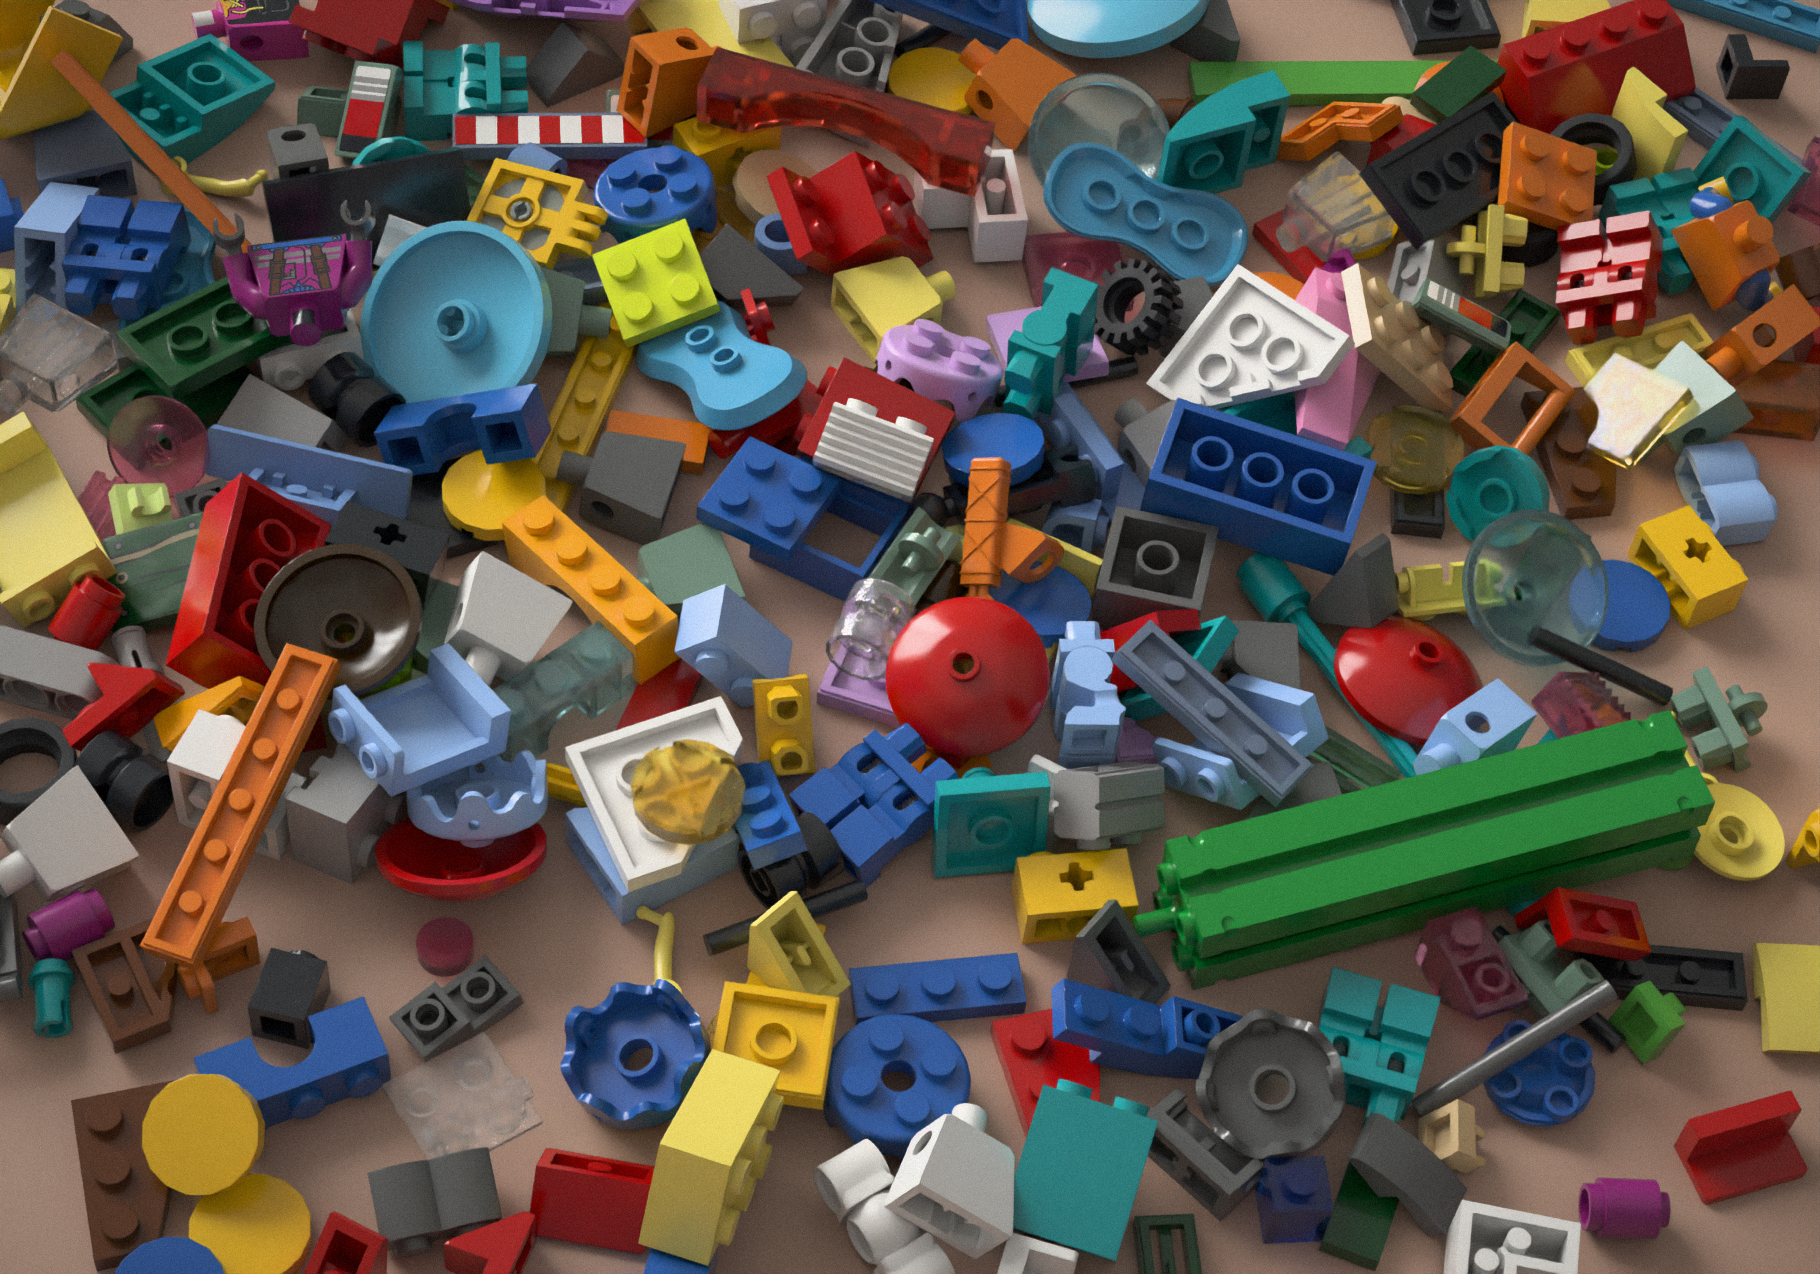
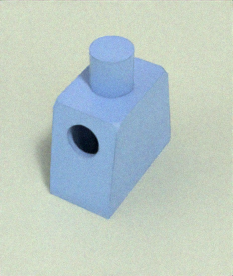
(1458, 734)

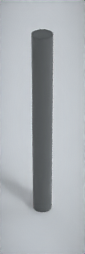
(1515, 1049)

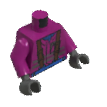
(301, 282)

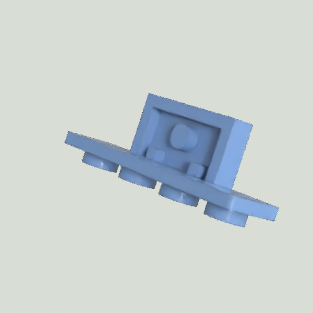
(1074, 425)
(309, 475)

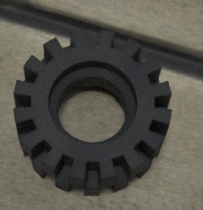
(1154, 316)

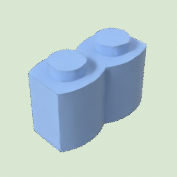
(1726, 492)

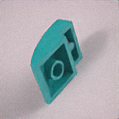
(193, 97)
(1226, 136)

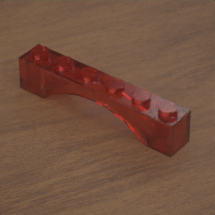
(757, 94)

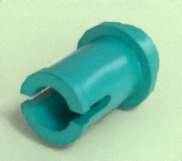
(51, 986)

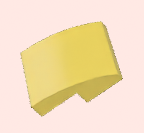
(1654, 132)
(1789, 991)

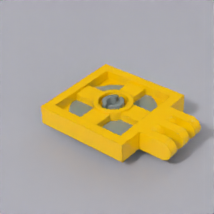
(539, 211)

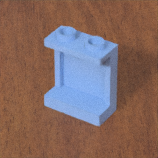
(422, 725)
(1214, 777)

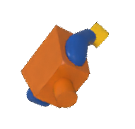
(1729, 249)

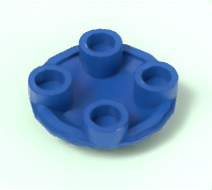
(1545, 1085)

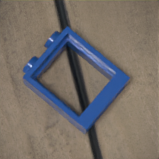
(860, 506)

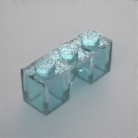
(583, 672)

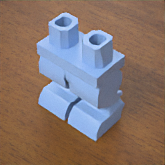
(1084, 701)

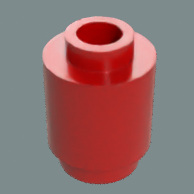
(88, 613)

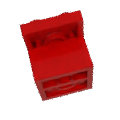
(368, 28)
(850, 215)

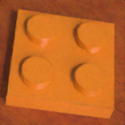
(1546, 178)

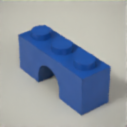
(501, 422)
(344, 1063)

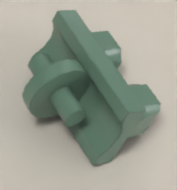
(916, 555)
(1726, 739)
(1542, 974)

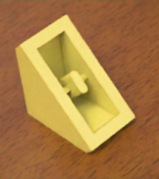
(791, 951)

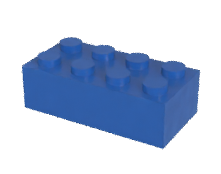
(1259, 486)

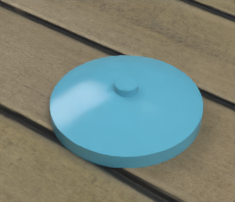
(1112, 26)
(456, 313)

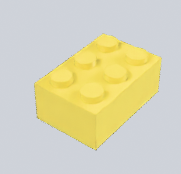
(711, 1158)

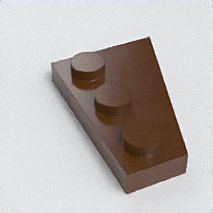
(1578, 477)
(121, 1192)

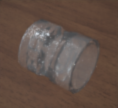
(868, 628)

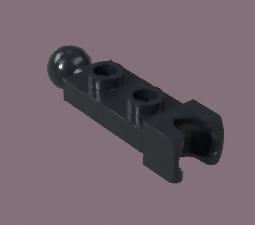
(1059, 479)

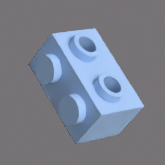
(731, 643)

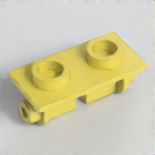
(1424, 593)

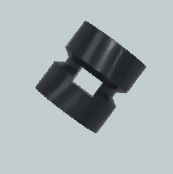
(353, 396)
(129, 784)
(796, 873)

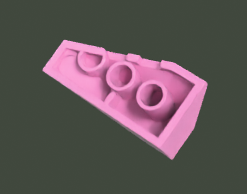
(1333, 409)

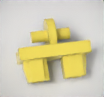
(1493, 232)

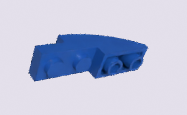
(1136, 1033)

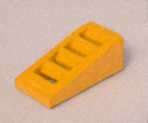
(219, 700)

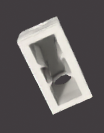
(501, 618)
(63, 841)
(957, 1183)

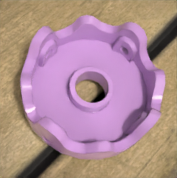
(941, 365)

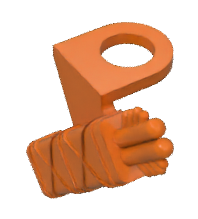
(993, 543)

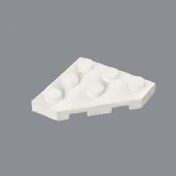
(1250, 347)
(605, 775)

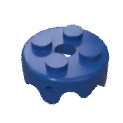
(685, 192)
(607, 1035)
(888, 1044)

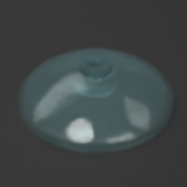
(1098, 111)
(1559, 581)

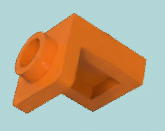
(229, 952)

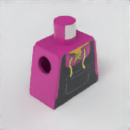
(254, 28)

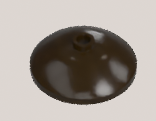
(339, 593)

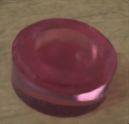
(445, 946)

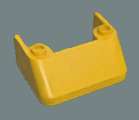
(30, 86)

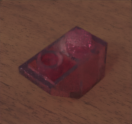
(1468, 966)

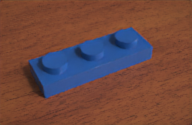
(766, 818)
(939, 989)

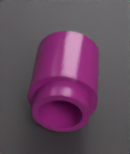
(67, 925)
(1623, 1208)

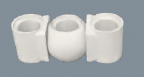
(856, 1191)

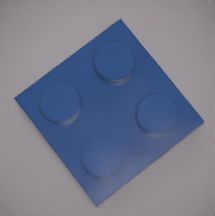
(768, 499)

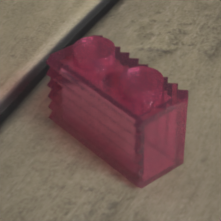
(1578, 704)

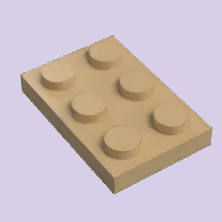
(1397, 339)

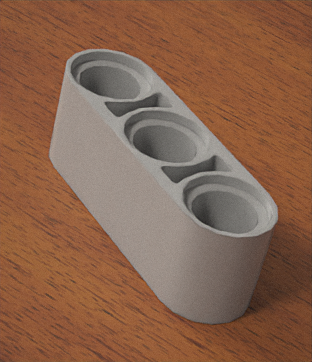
(47, 673)

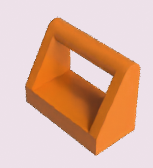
(1508, 364)

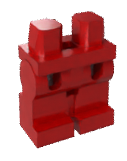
(1608, 275)

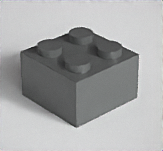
(1152, 566)

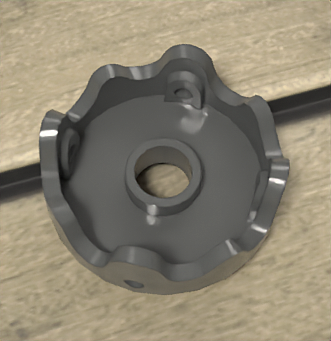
(1263, 1046)

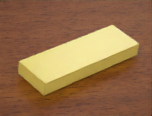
(1645, 350)

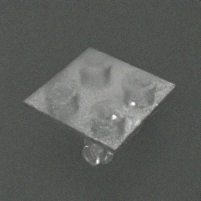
(463, 1100)

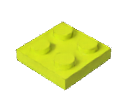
(656, 283)

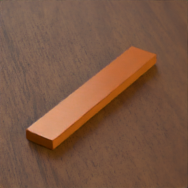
(143, 144)
(241, 807)

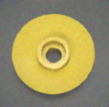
(1740, 835)

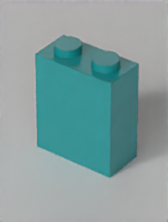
(1081, 1169)

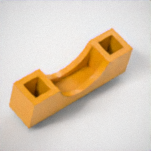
(560, 554)

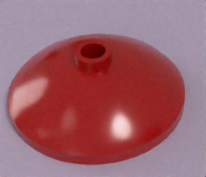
(1403, 676)
(972, 710)
(453, 872)

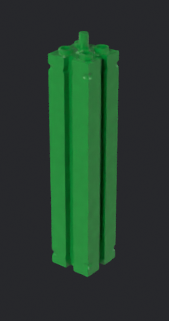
(1427, 848)

